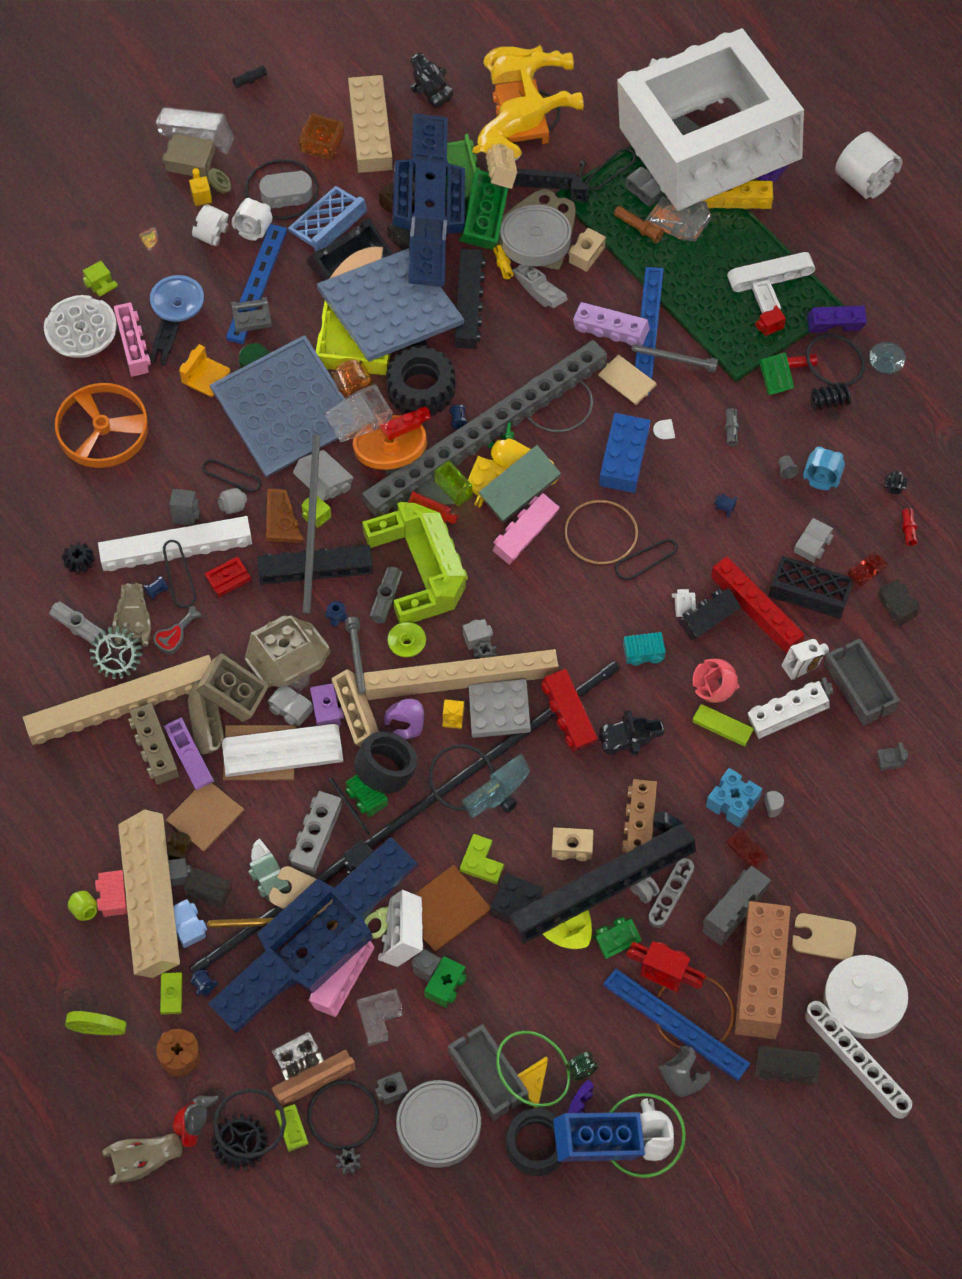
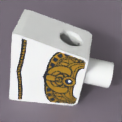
(804, 658)

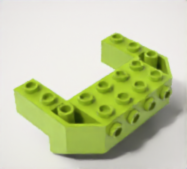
(433, 556)

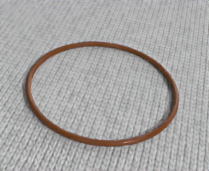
(732, 1013)

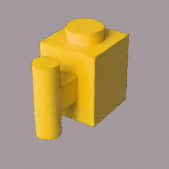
(200, 189)

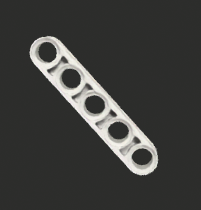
(775, 270)

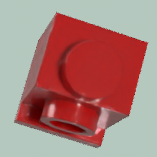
(771, 321)

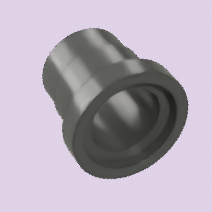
(787, 467)

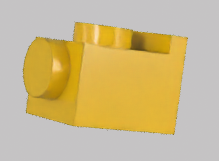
(453, 714)

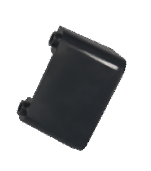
(329, 258)

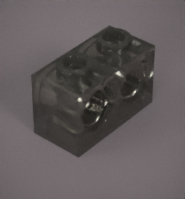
(297, 1056)

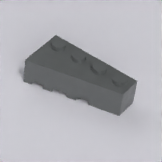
(733, 906)

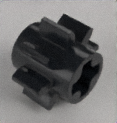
(895, 482)

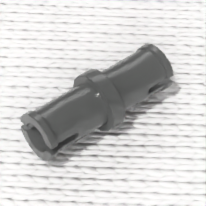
(731, 427)

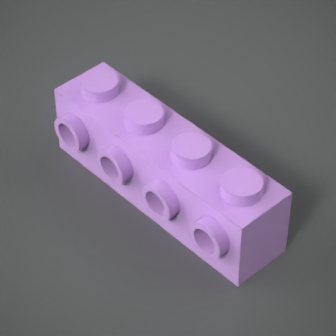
(611, 324)

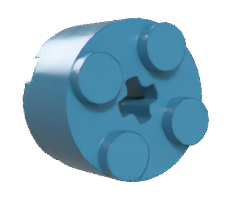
(824, 468)

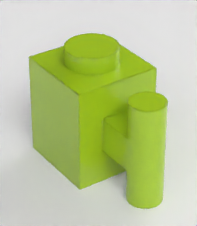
(98, 279)

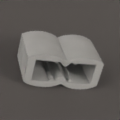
(813, 540)
(290, 705)

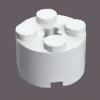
(252, 219)
(210, 225)

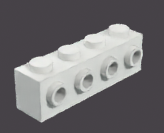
(788, 709)

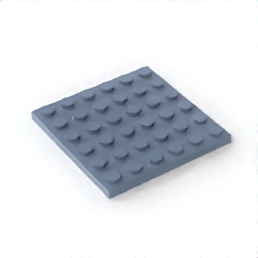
(384, 309)
(280, 404)

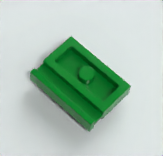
(776, 373)

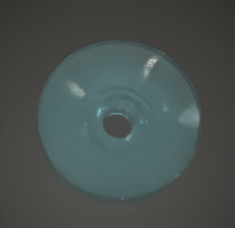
(889, 352)

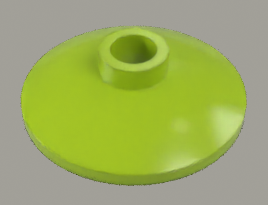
(406, 632)

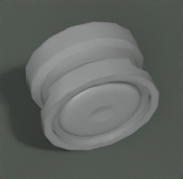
(645, 889)

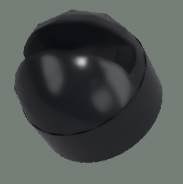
(508, 804)

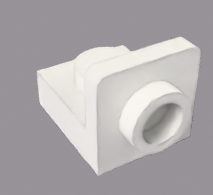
(684, 601)

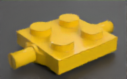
(482, 474)

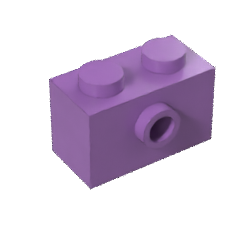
(325, 705)

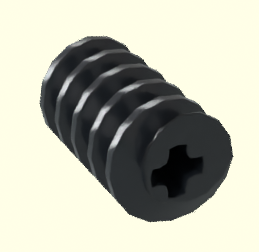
(829, 395)

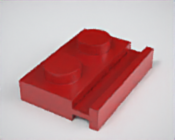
(227, 576)

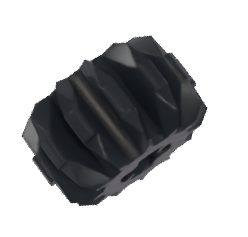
(78, 558)

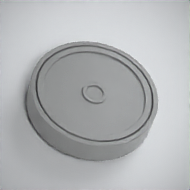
(535, 235)
(438, 1123)

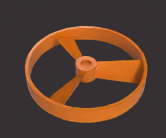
(103, 425)

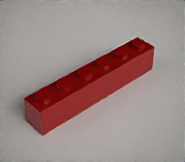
(757, 605)

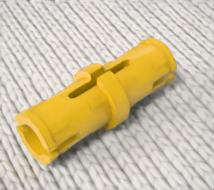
(503, 262)

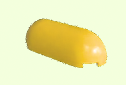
(508, 452)

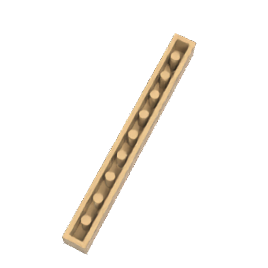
(459, 674)
(114, 701)

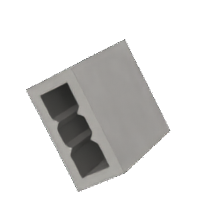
(331, 475)

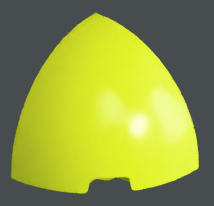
(573, 933)

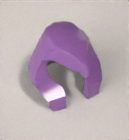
(407, 711)

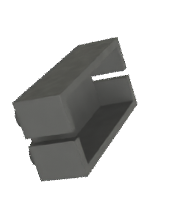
(861, 682)
(480, 1071)

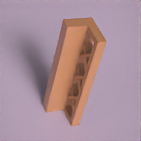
(313, 1078)

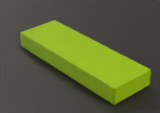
(722, 725)

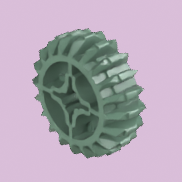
(120, 660)

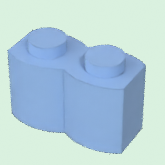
(188, 927)

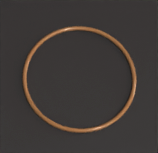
(601, 501)

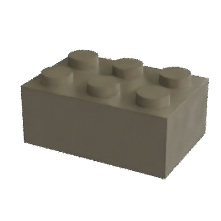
(232, 687)

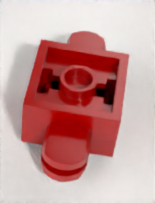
(665, 966)

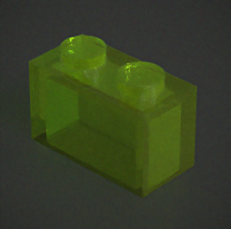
(453, 483)

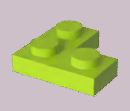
(477, 864)

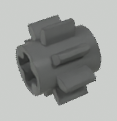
(484, 650)
(345, 1157)

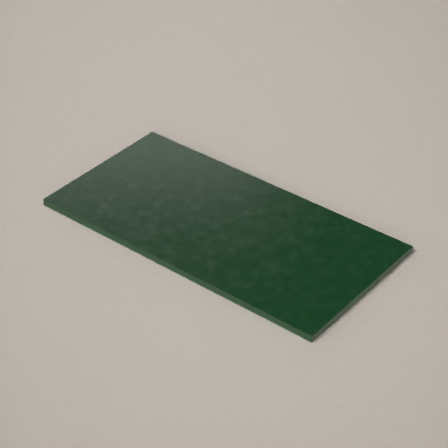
(696, 271)

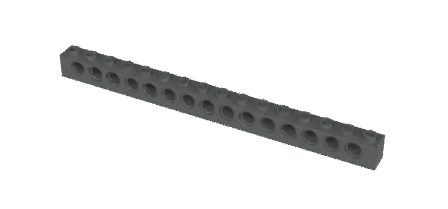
(554, 380)

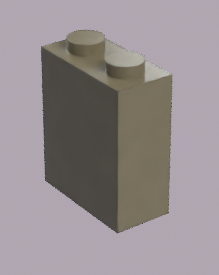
(188, 153)

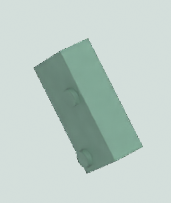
(519, 484)

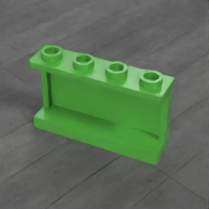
(461, 155)

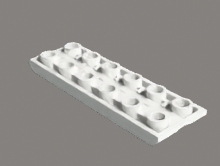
(282, 750)

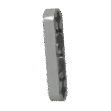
(668, 891)

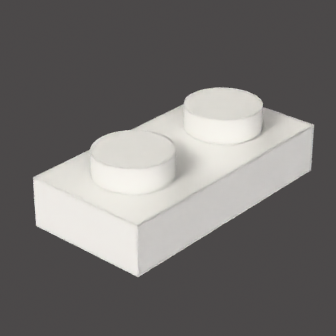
(765, 295)

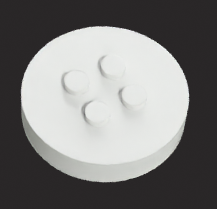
(866, 996)

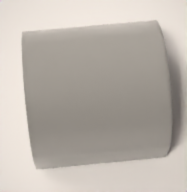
(774, 803)

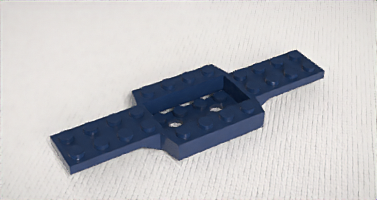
(428, 225)
(326, 948)

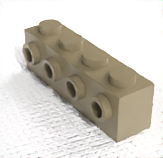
(154, 744)

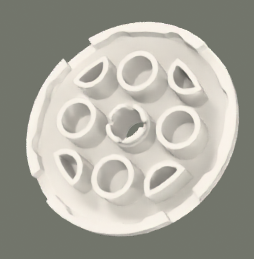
(77, 313)

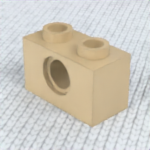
(587, 249)
(581, 837)

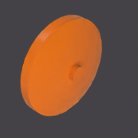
(379, 453)

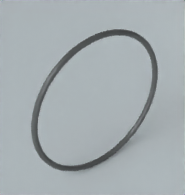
(571, 428)

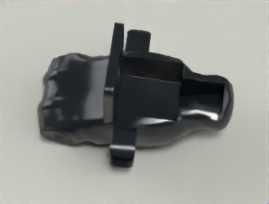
(430, 80)
(630, 734)

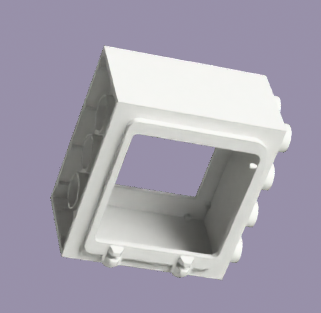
(726, 152)

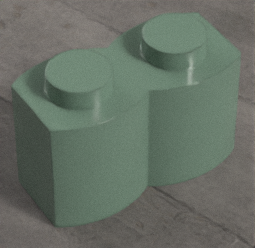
(265, 872)

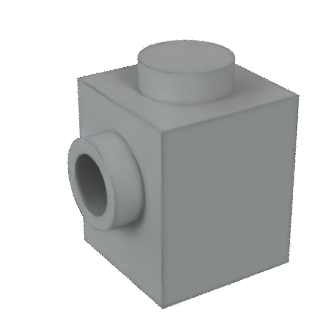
(475, 632)

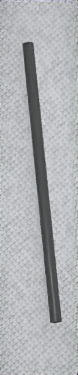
(311, 524)

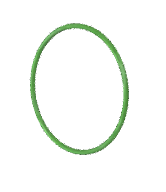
(510, 1090)
(683, 1135)

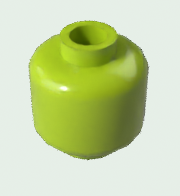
(82, 905)

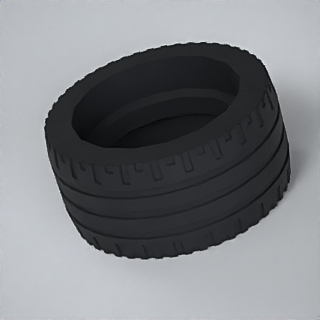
(376, 776)
(524, 1165)

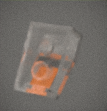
(682, 224)

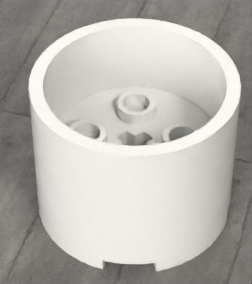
(868, 165)

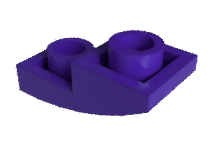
(584, 1094)

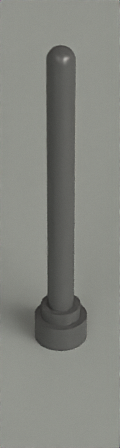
(709, 364)
(352, 625)

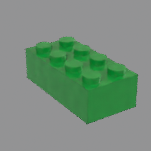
(483, 211)

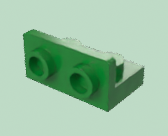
(616, 937)

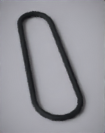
(622, 149)
(639, 552)
(169, 576)
(349, 806)

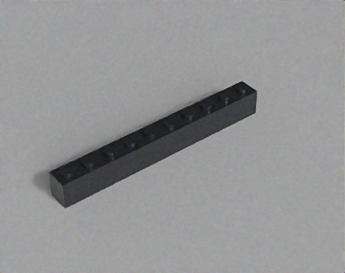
(602, 883)

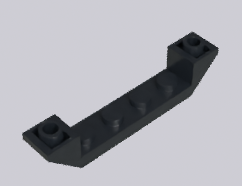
(553, 180)

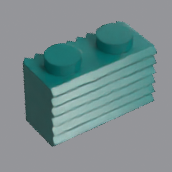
(644, 648)

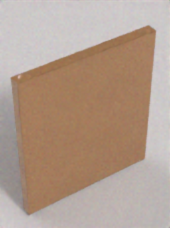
(205, 815)

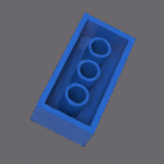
(624, 453)
(598, 1136)

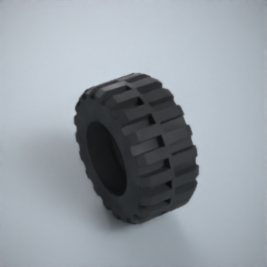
(417, 362)

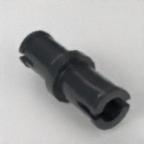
(249, 76)

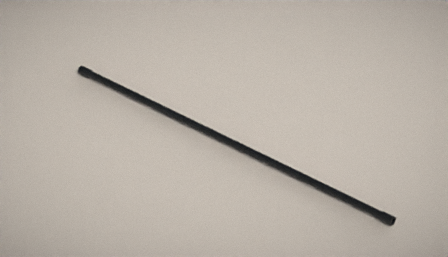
(605, 673)

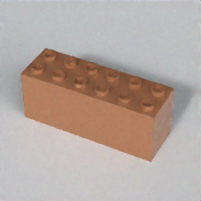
(762, 970)

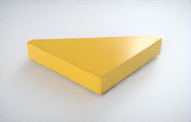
(533, 1079)

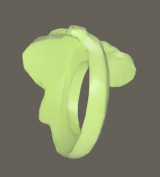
(381, 914)

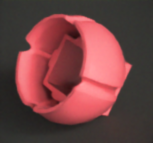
(706, 680)

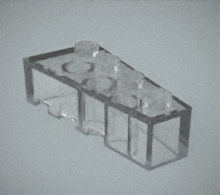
(196, 124)

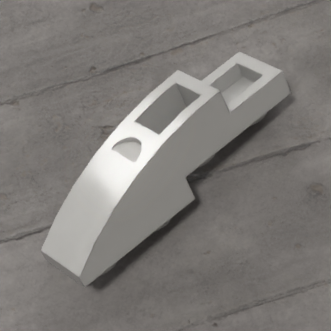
(538, 286)

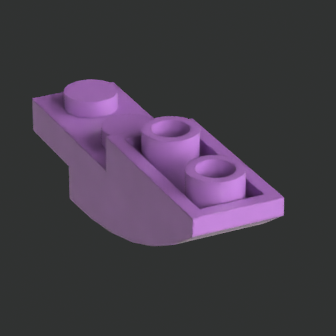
(188, 753)

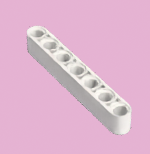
(859, 1069)

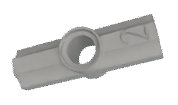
(68, 617)

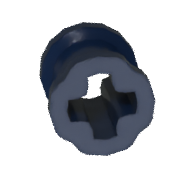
(458, 416)
(155, 587)

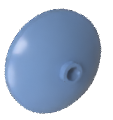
(177, 291)

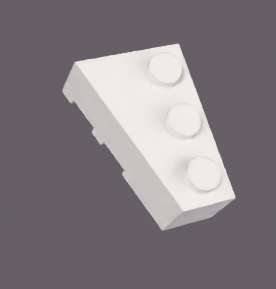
(404, 929)

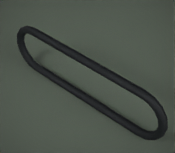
(235, 469)

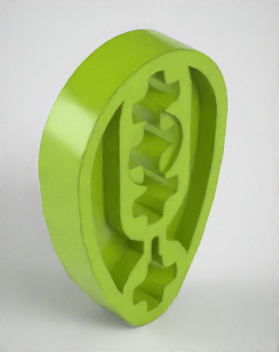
(94, 1023)

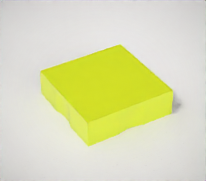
(338, 347)

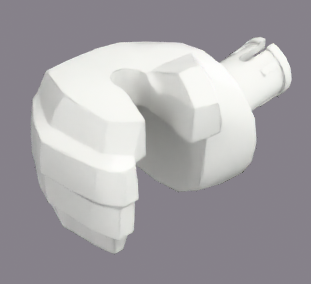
(656, 1132)

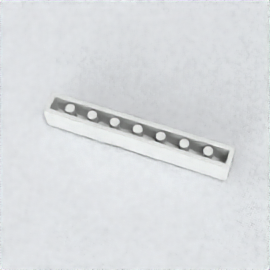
(193, 540)

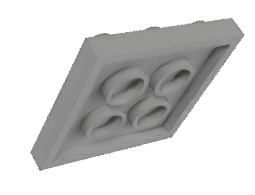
(499, 708)

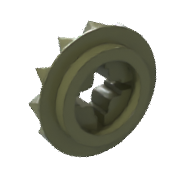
(218, 180)

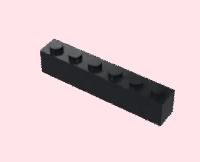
(468, 298)
(326, 564)

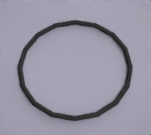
(286, 161)

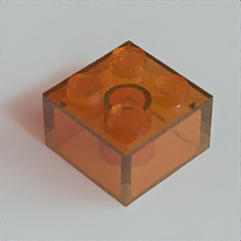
(321, 136)

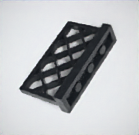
(807, 597)

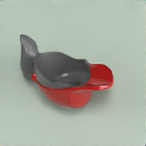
(191, 1119)

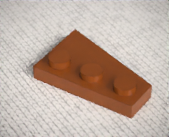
(280, 518)

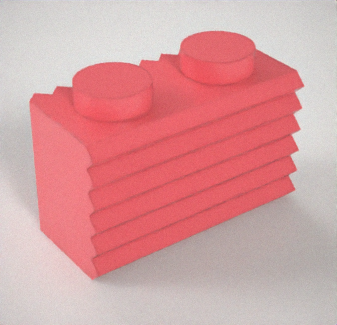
(112, 893)

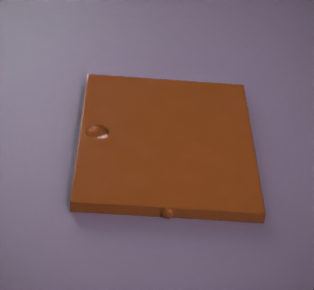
(449, 907)

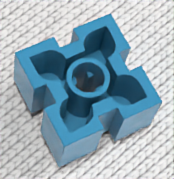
(735, 808)

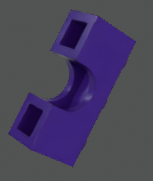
(823, 318)

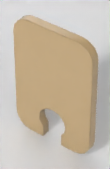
(299, 882)
(829, 937)

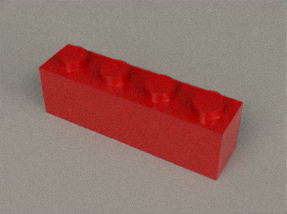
(569, 710)

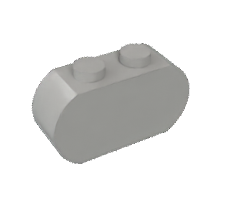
(286, 189)

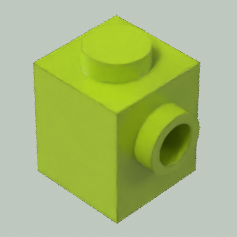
(323, 511)

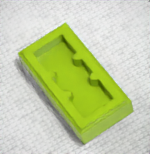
(171, 993)
(294, 1132)

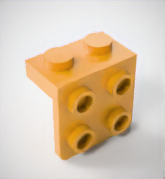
(201, 371)

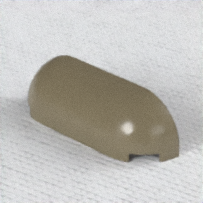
(205, 722)

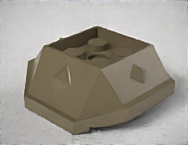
(285, 651)

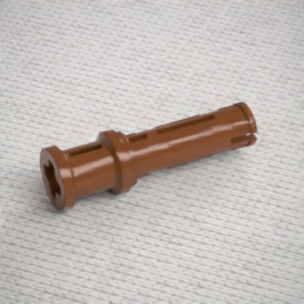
(645, 227)

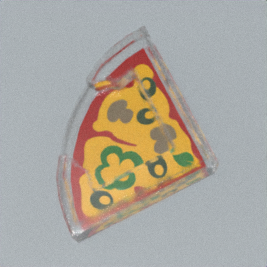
(149, 237)

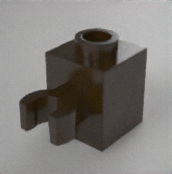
(178, 846)

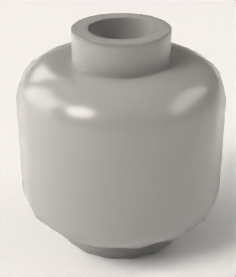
(232, 501)

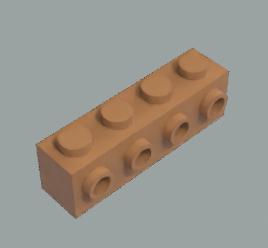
(640, 813)

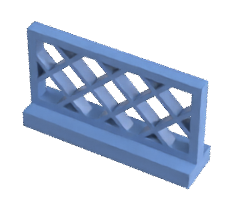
(336, 225)

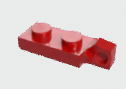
(405, 423)
(434, 505)

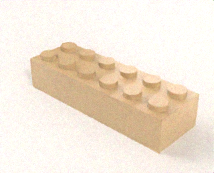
(370, 124)

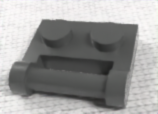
(252, 319)

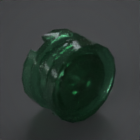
(582, 1066)

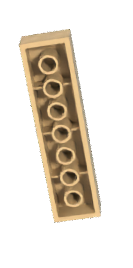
(148, 894)

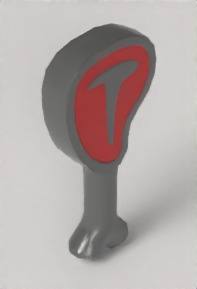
(171, 639)

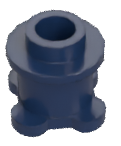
(725, 503)
(336, 613)
(203, 983)

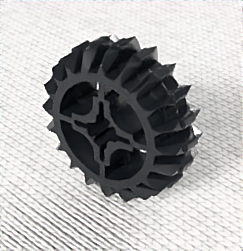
(246, 1137)

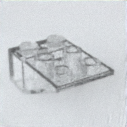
(359, 413)

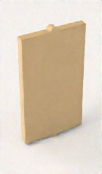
(627, 379)

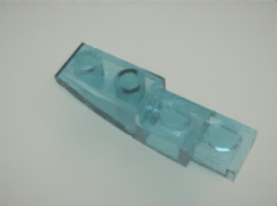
(500, 787)

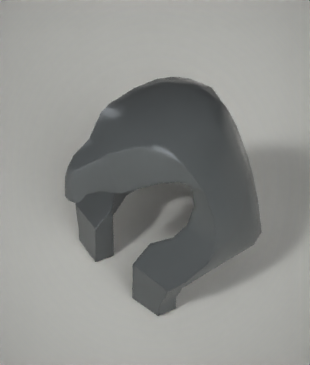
(677, 1073)

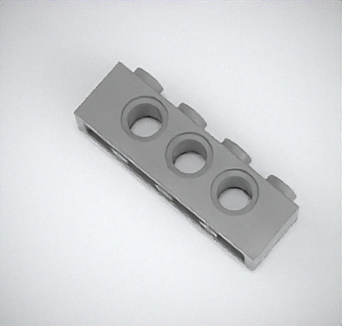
(309, 861)

